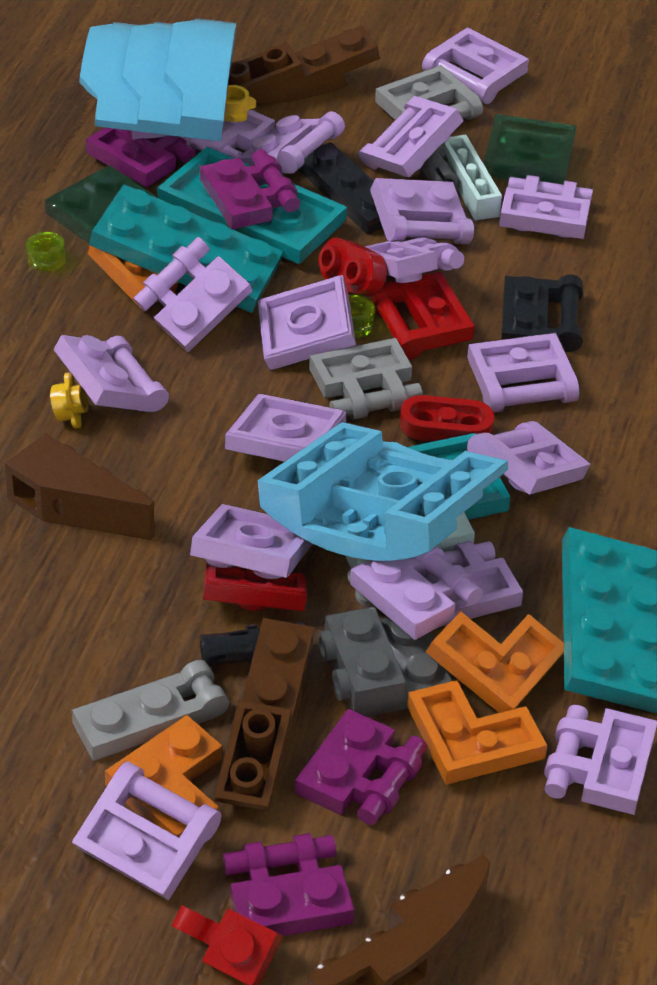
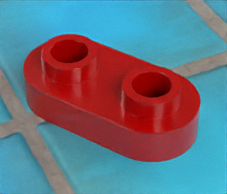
(361, 267)
(444, 417)

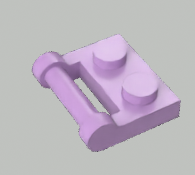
(481, 56)
(412, 137)
(296, 139)
(421, 210)
(523, 361)
(110, 373)
(534, 457)
(139, 846)

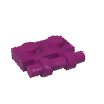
(138, 158)
(238, 192)
(347, 760)
(293, 901)

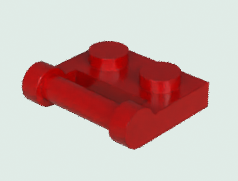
(434, 309)

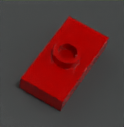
(252, 591)

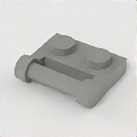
(434, 85)

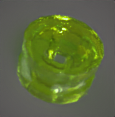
(45, 261)
(362, 315)

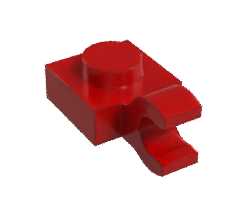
(235, 944)

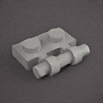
(364, 368)

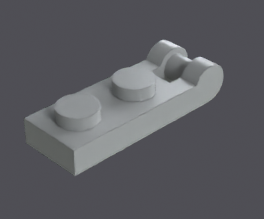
(148, 710)

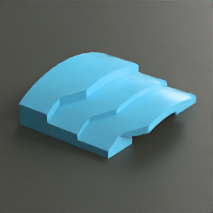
(160, 76)
(373, 494)

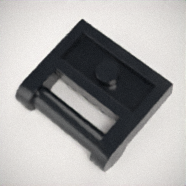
(527, 308)

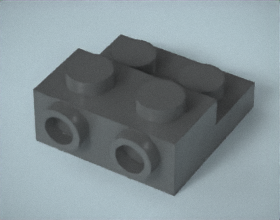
(376, 661)

